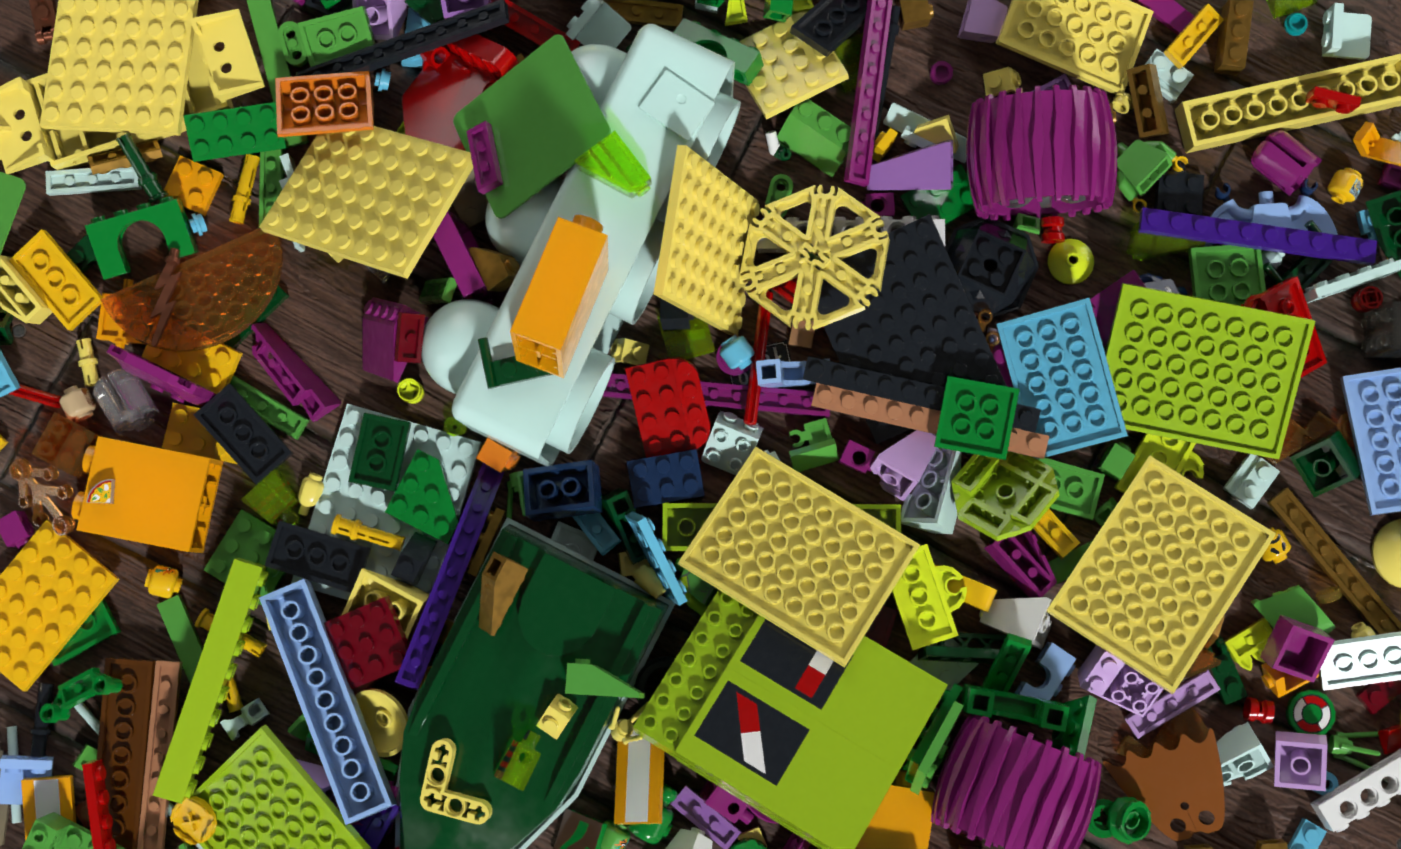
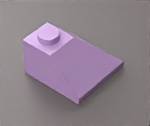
(384, 16)

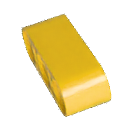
(977, 594)

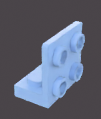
(16, 768)

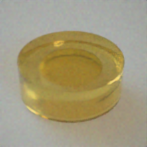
(1329, 594)

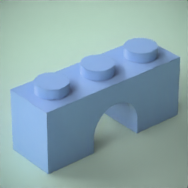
(1057, 665)

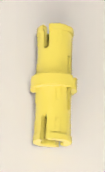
(87, 361)

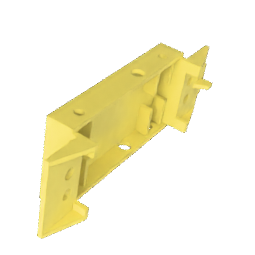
(206, 91)

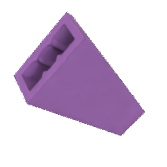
(917, 170)

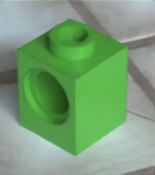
(1116, 461)

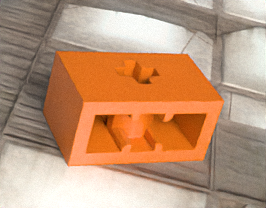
(498, 456)

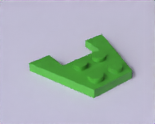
(936, 751)

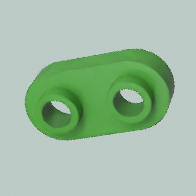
(292, 46)
(774, 194)

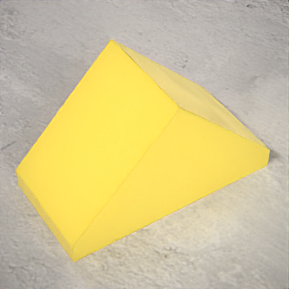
(938, 131)

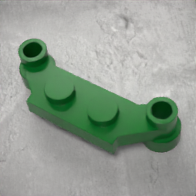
(77, 691)

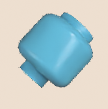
(737, 352)

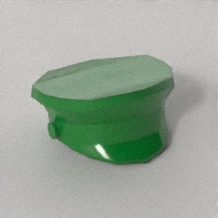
(1129, 819)

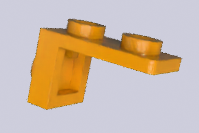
(1375, 147)
(1280, 682)

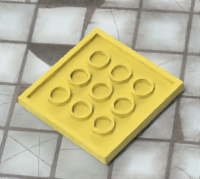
(790, 68)

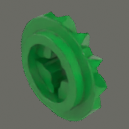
(1096, 827)

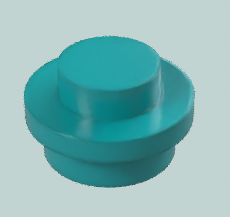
(1295, 24)

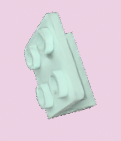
(598, 25)
(1346, 34)
(730, 442)

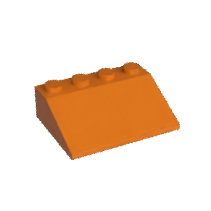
(324, 103)

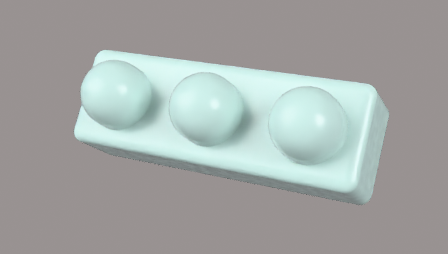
(553, 411)

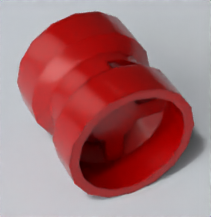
(1052, 230)
(1361, 299)
(1258, 710)

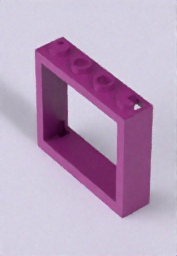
(454, 240)

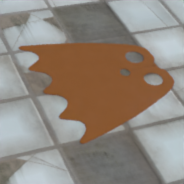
(1176, 776)

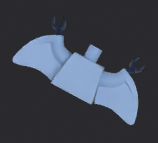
(1276, 213)

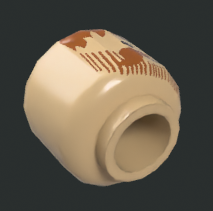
(77, 403)

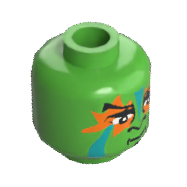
(615, 836)

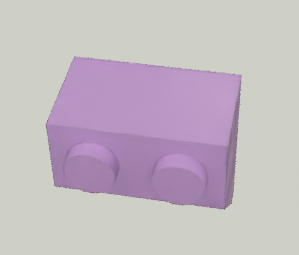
(1300, 761)

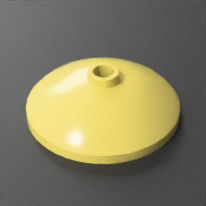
(1387, 552)
(384, 720)

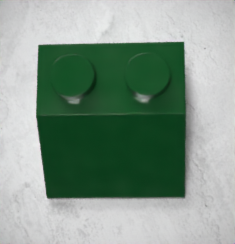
(1326, 464)

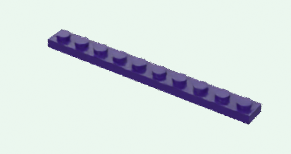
(1257, 236)
(449, 578)

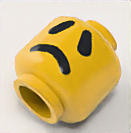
(1277, 548)

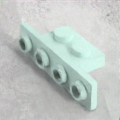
(906, 123)

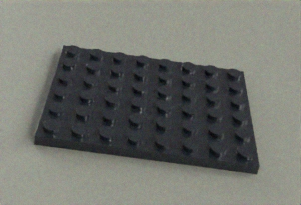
(918, 321)

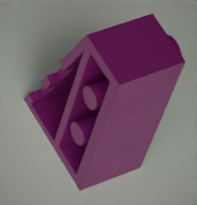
(1023, 563)

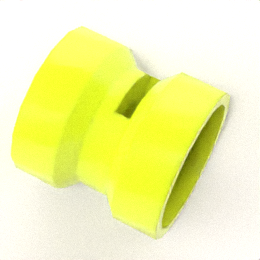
(407, 388)

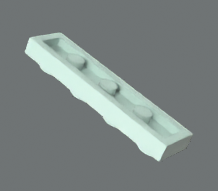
(83, 181)

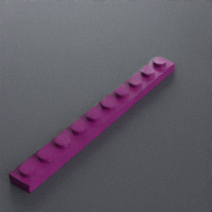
(868, 92)
(735, 397)

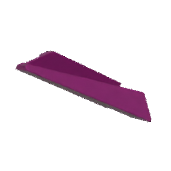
(292, 374)

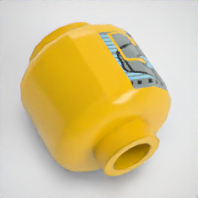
(1345, 185)

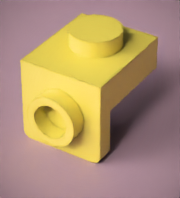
(1001, 80)
(629, 351)
(557, 716)

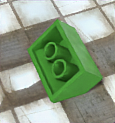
(816, 136)

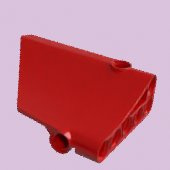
(450, 83)

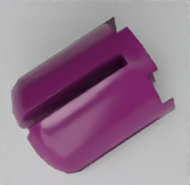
(1284, 161)

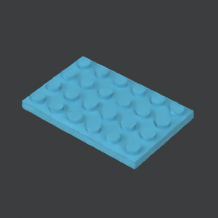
(1065, 373)

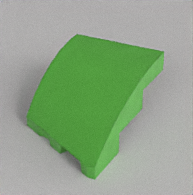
(1293, 604)

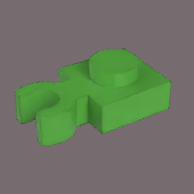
(814, 433)

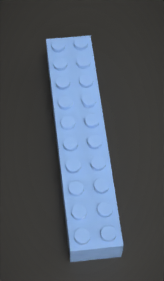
(327, 702)

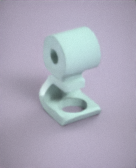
(251, 715)

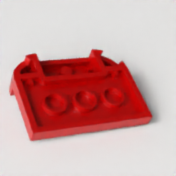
(1290, 300)
(669, 405)

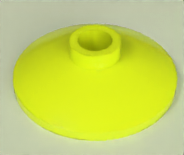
(1061, 267)

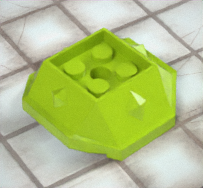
(985, 481)

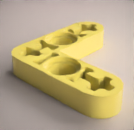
(440, 788)

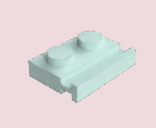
(1171, 78)
(1251, 480)

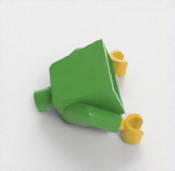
(1142, 166)

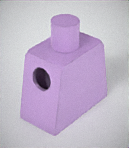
(982, 20)

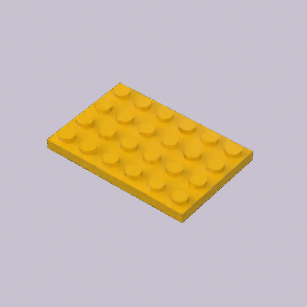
(45, 601)

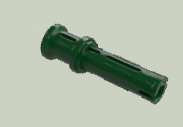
(147, 178)

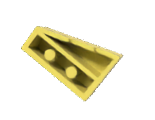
(18, 296)

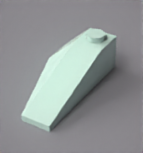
(932, 502)
(1242, 754)

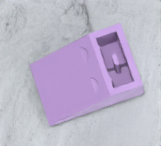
(1117, 682)

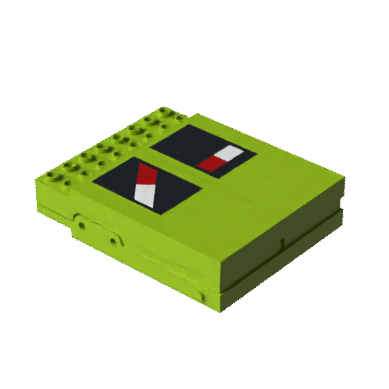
(789, 723)

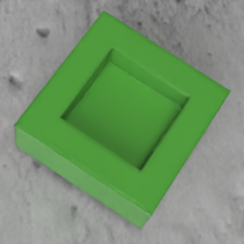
(87, 754)

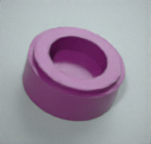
(941, 73)

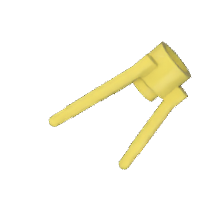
(623, 728)

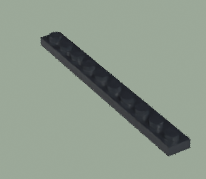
(416, 41)
(896, 388)

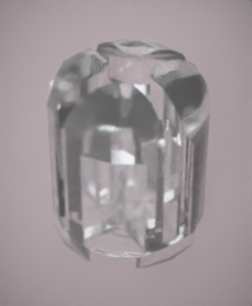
(125, 401)

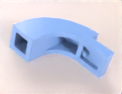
(781, 374)

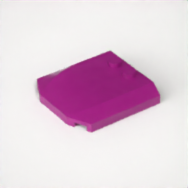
(160, 379)

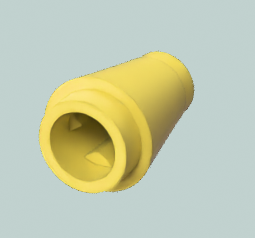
(648, 580)

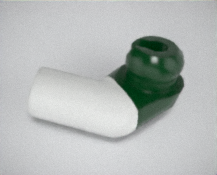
(776, 148)

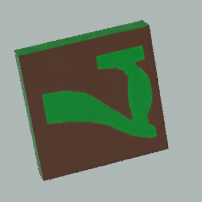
(579, 831)

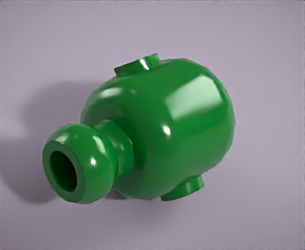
(654, 832)

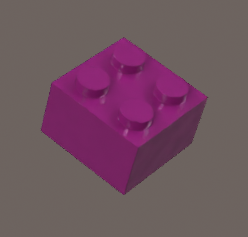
(1297, 648)

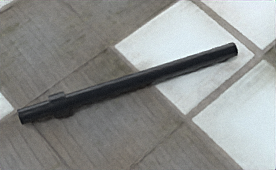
(893, 32)

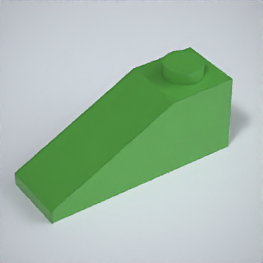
(591, 679)

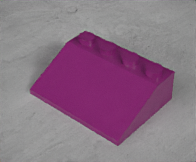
(380, 338)

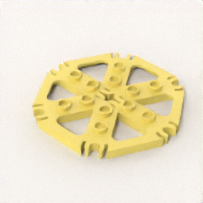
(819, 240)

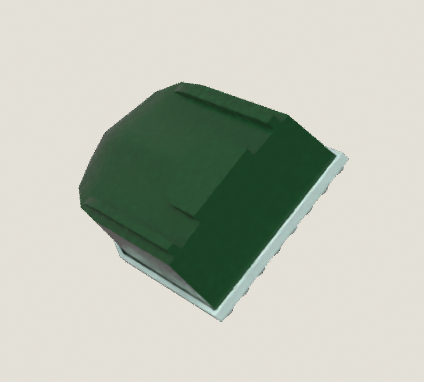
(499, 686)

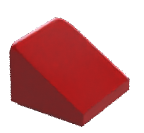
(1390, 739)

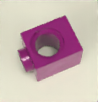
(886, 200)
(846, 457)
(16, 529)

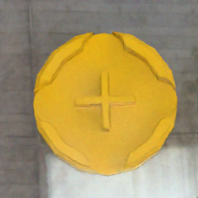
(193, 820)

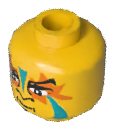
(163, 581)

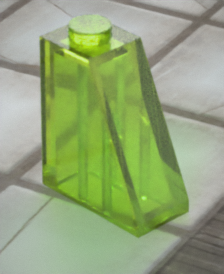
(615, 166)

